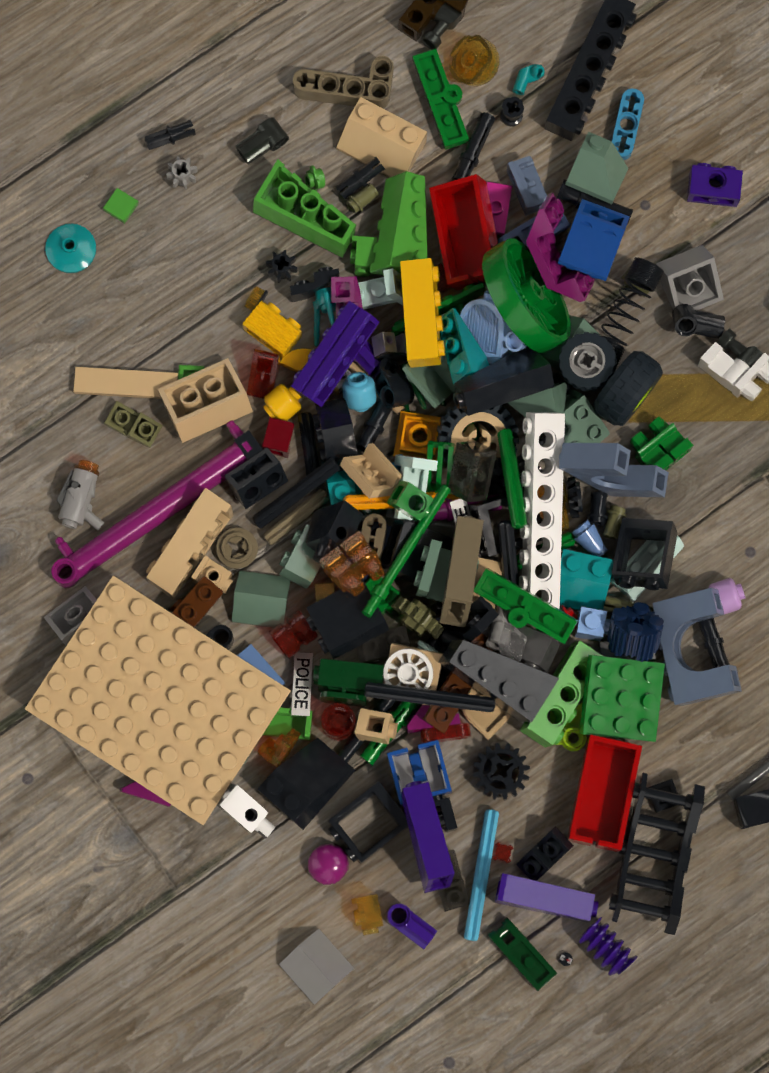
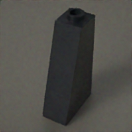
(504, 381)

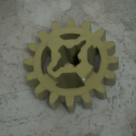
(417, 617)

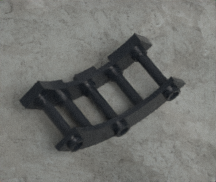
(679, 858)

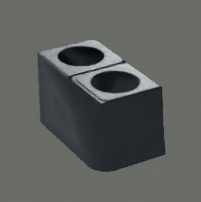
(752, 809)

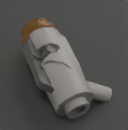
(77, 495)

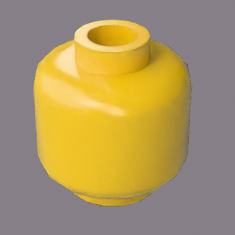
(282, 402)

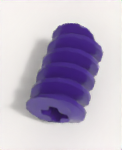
(607, 948)

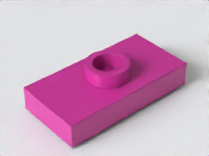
(499, 199)

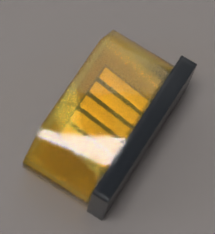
(255, 297)

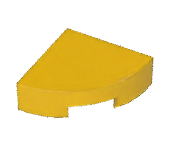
(296, 359)

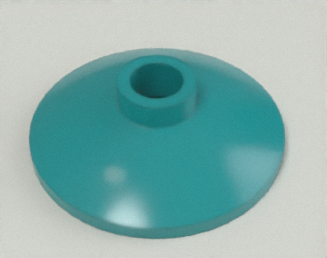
(72, 259)

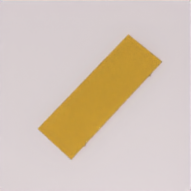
(700, 400)

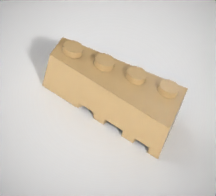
(190, 543)

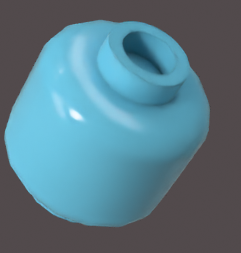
(359, 391)

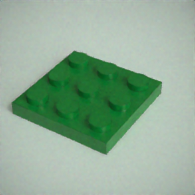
(621, 698)

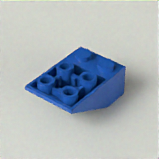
(593, 240)

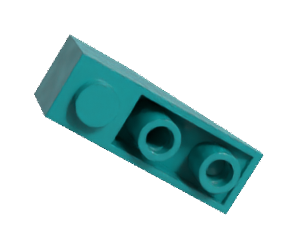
(461, 348)

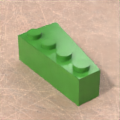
(402, 224)

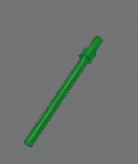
(381, 590)

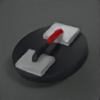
(565, 959)

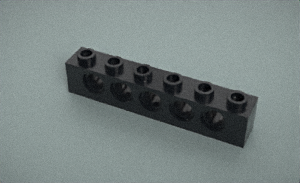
(567, 124)

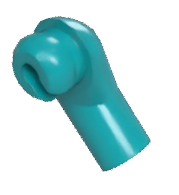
(527, 75)

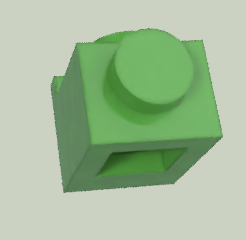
(363, 254)

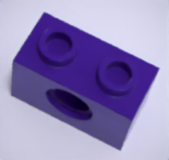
(702, 192)

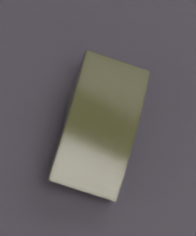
(133, 424)

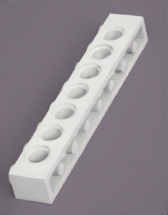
(550, 529)

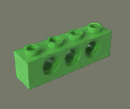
(540, 728)

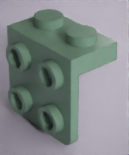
(433, 577)

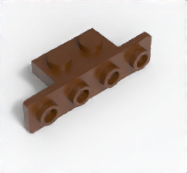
(197, 602)
(440, 716)

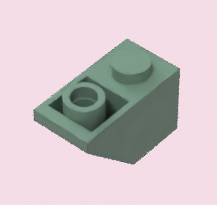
(299, 563)

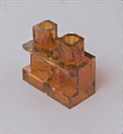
(352, 564)

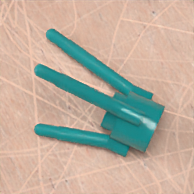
(322, 303)

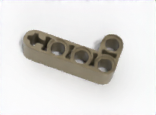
(343, 83)

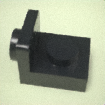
(483, 616)
(446, 814)

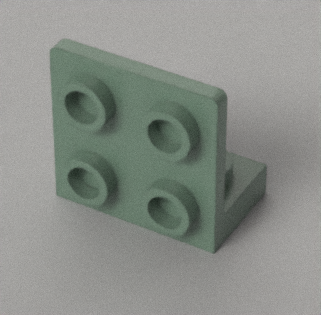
(432, 381)
(582, 421)

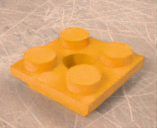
(411, 423)

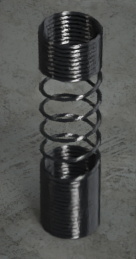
(644, 275)

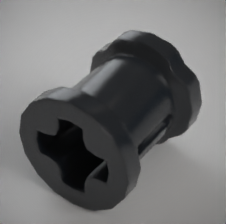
(508, 105)

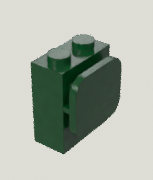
(345, 681)

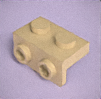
(372, 472)

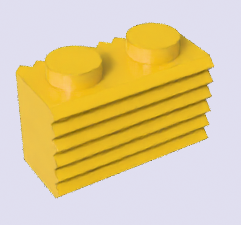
(272, 329)

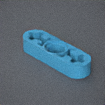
(637, 109)

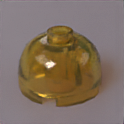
(474, 61)

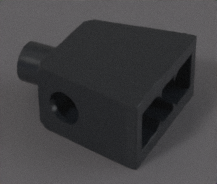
(331, 528)

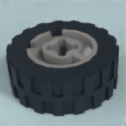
(587, 361)

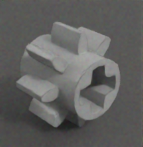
(180, 166)

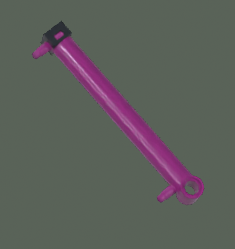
(154, 511)

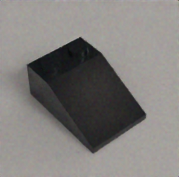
(306, 782)

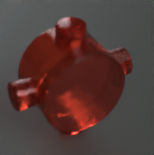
(502, 852)

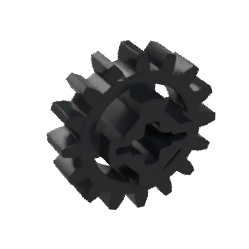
(494, 761)

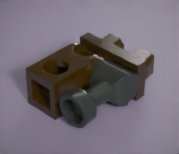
(418, 15)

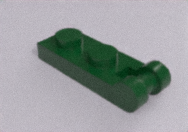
(523, 955)

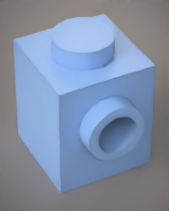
(592, 624)

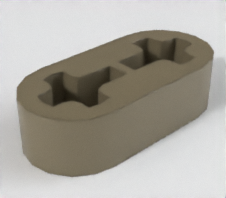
(380, 535)

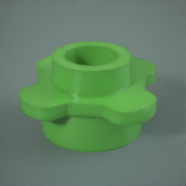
(314, 178)

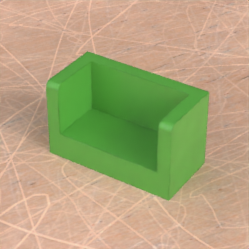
(284, 722)

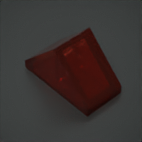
(263, 373)

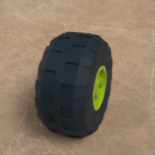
(628, 388)

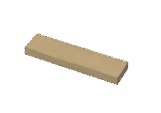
(121, 382)

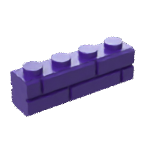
(335, 353)

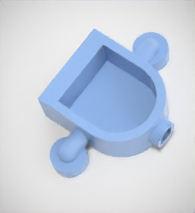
(490, 329)

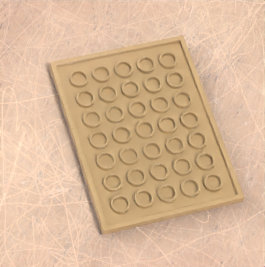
(158, 700)

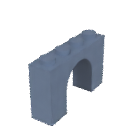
(608, 470)
(685, 683)

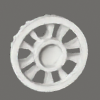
(408, 671)

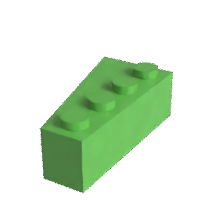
(302, 211)

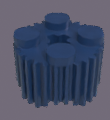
(635, 632)

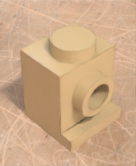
(207, 567)
(369, 720)

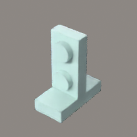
(382, 290)
(416, 472)

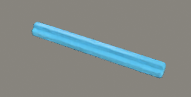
(481, 875)

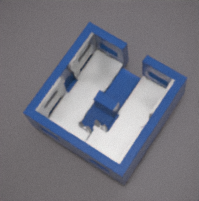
(422, 766)

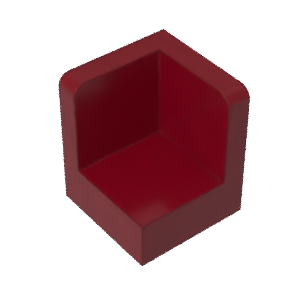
(278, 437)

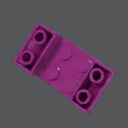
(546, 256)

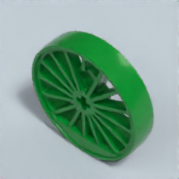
(523, 300)

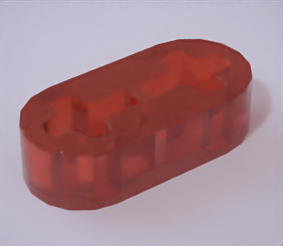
(454, 732)

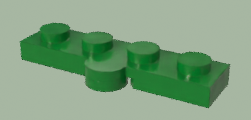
(441, 98)
(524, 606)

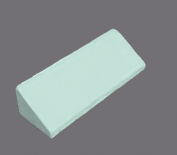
(646, 560)

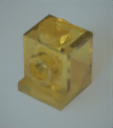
(368, 914)

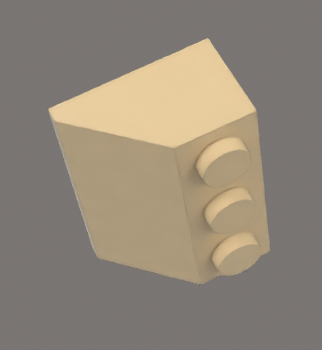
(383, 135)
(205, 400)

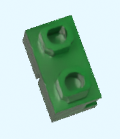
(664, 449)

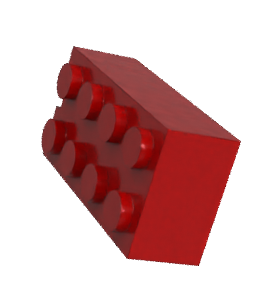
(463, 228)
(604, 793)

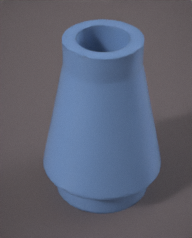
(589, 538)

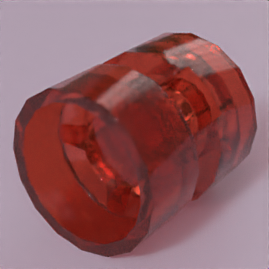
(284, 636)
(338, 722)

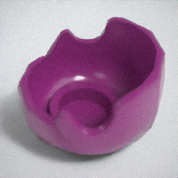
(328, 863)

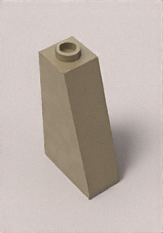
(461, 571)

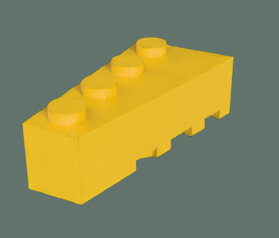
(422, 313)

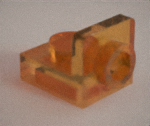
(277, 751)

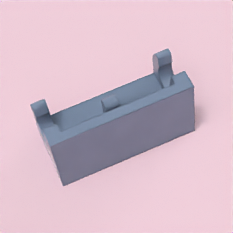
(526, 184)

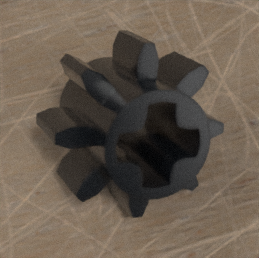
(276, 262)

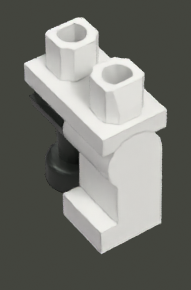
(739, 373)

